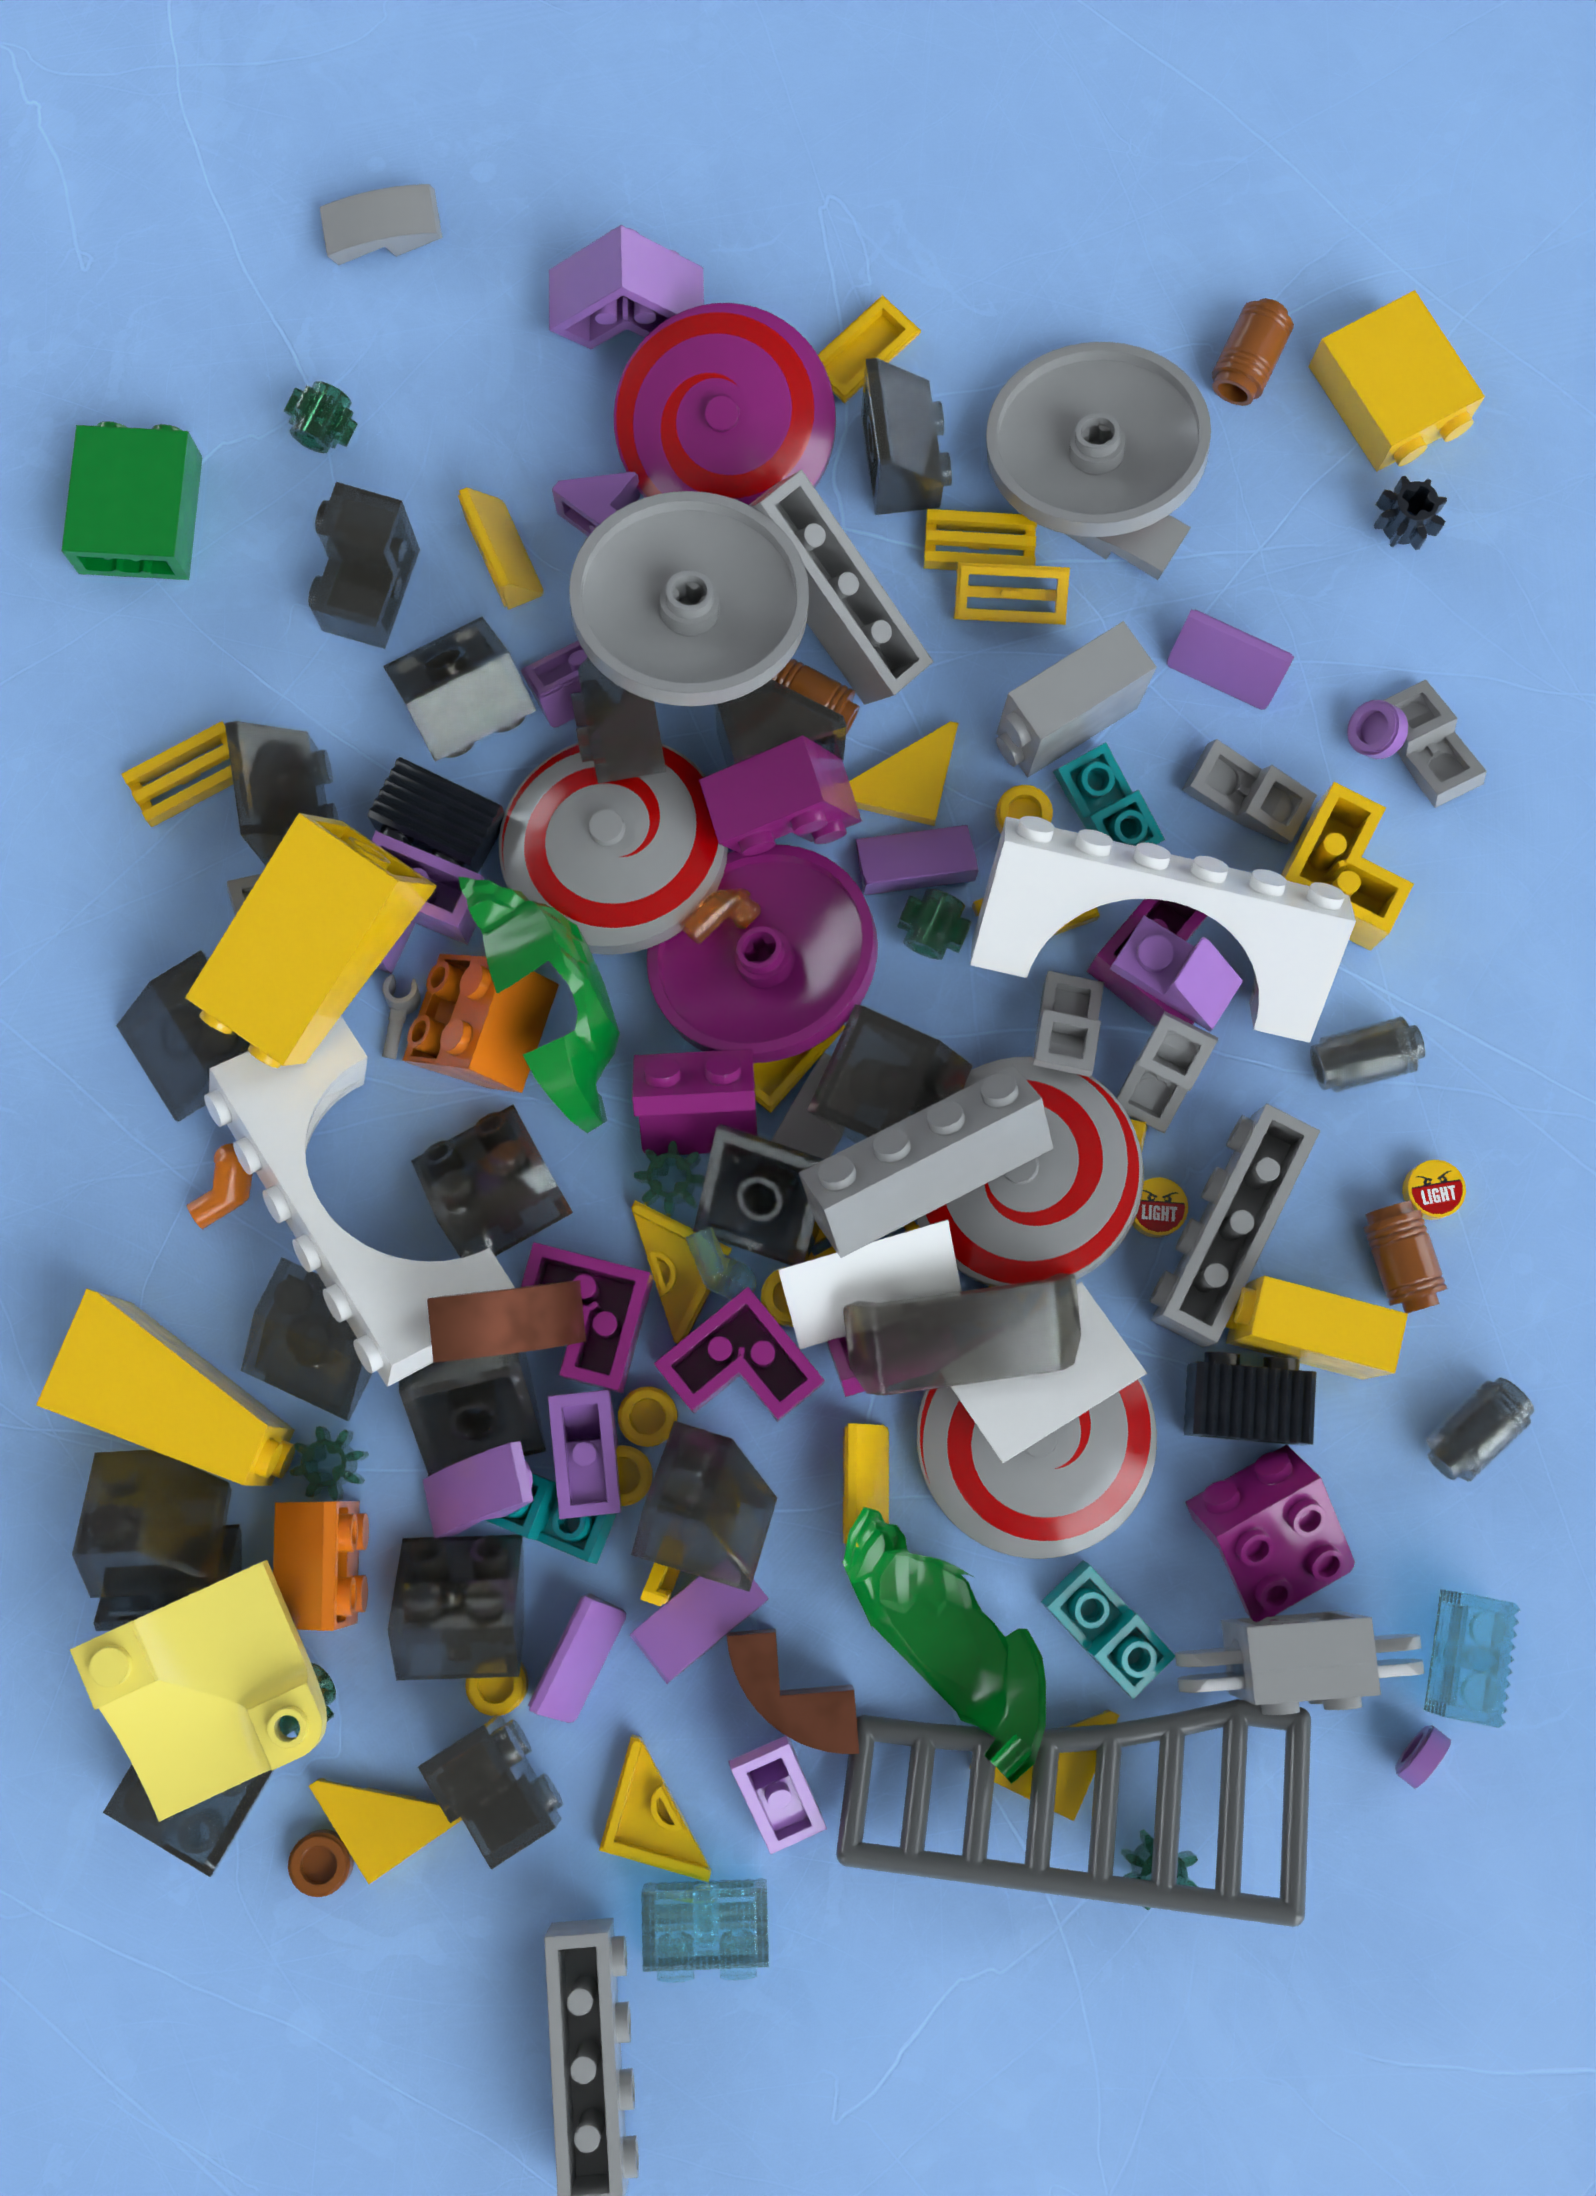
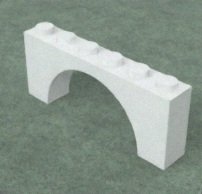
(1054, 875)
(375, 1292)

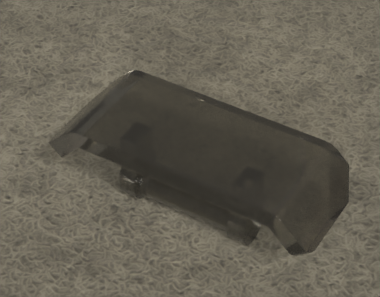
(964, 1336)

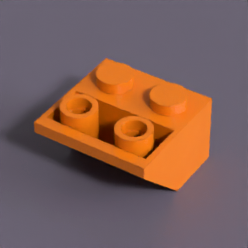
(475, 1031)
(320, 1562)

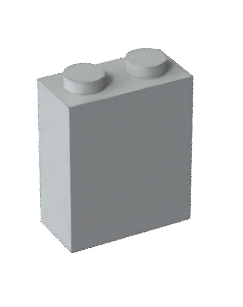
(1074, 700)

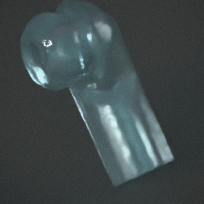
(717, 1270)

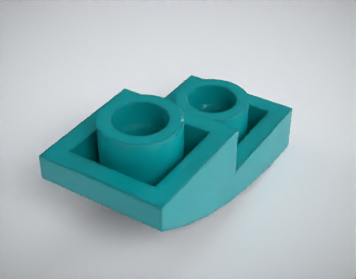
(1105, 798)
(540, 1522)
(1108, 1629)

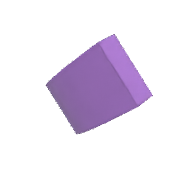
(478, 1489)
(694, 1623)

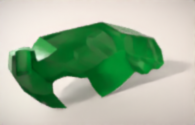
(517, 941)
(942, 1632)

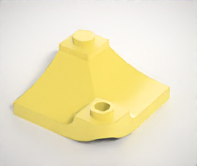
(205, 1689)

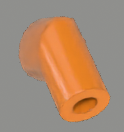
(229, 1189)

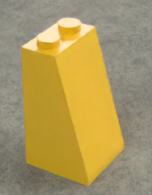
(307, 939)
(155, 1391)

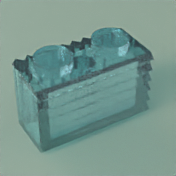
(1471, 1658)
(705, 1928)

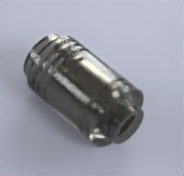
(1367, 1054)
(1479, 1429)

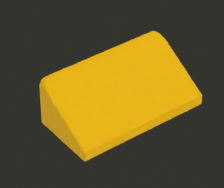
(500, 548)
(864, 1472)

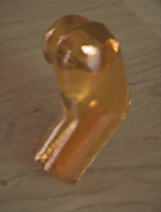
(716, 909)

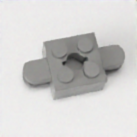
(1300, 1659)

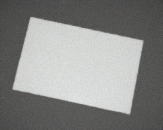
(883, 1271)
(1030, 1407)

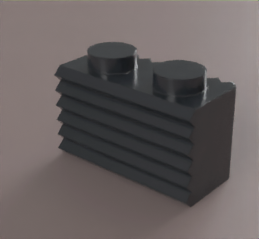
(436, 815)
(1250, 1401)

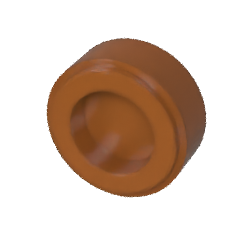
(320, 1863)

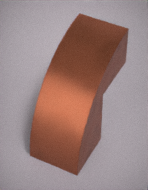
(506, 1321)
(811, 1716)

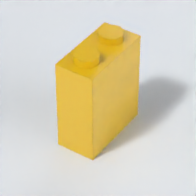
(1396, 382)
(1317, 1328)

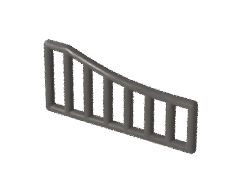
(1099, 1881)

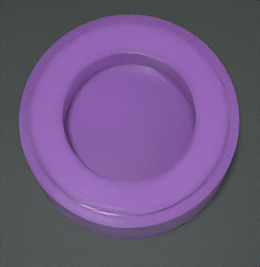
(1377, 729)
(1422, 1756)

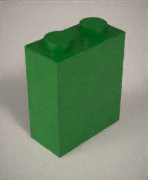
(132, 501)

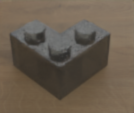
(367, 566)
(494, 1789)

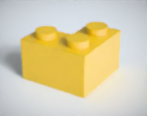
(1332, 854)

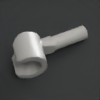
(398, 1010)

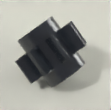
(1416, 498)

